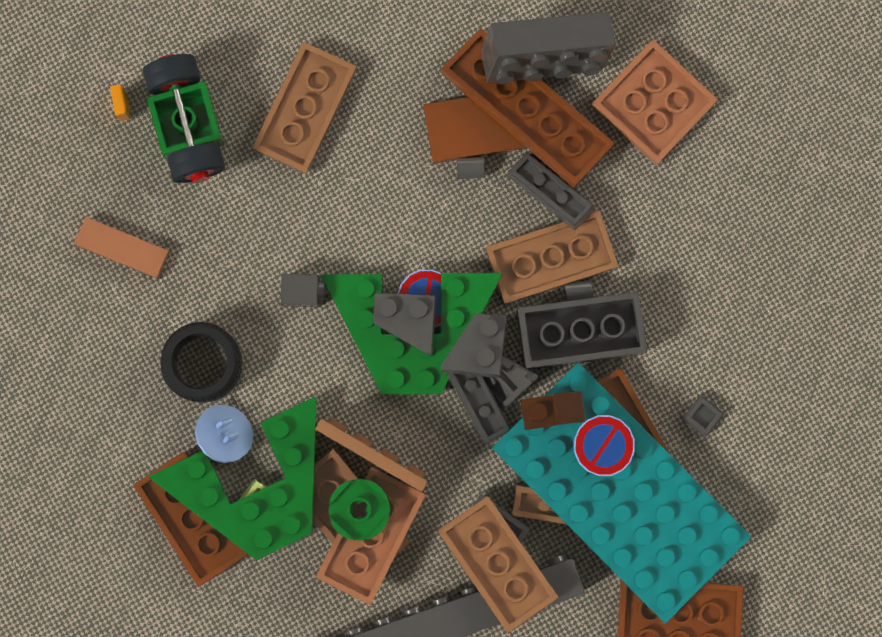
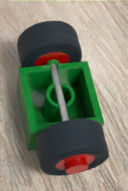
(184, 118)

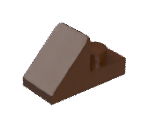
(552, 410)

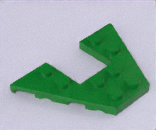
(391, 361)
(271, 515)

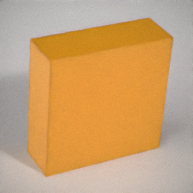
(120, 102)

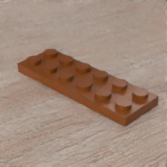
(531, 115)

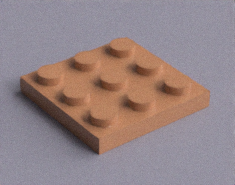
(654, 102)

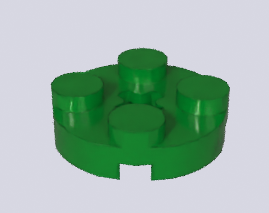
(360, 527)

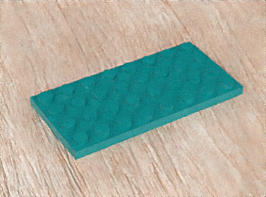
(643, 522)

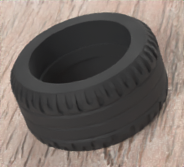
(171, 351)

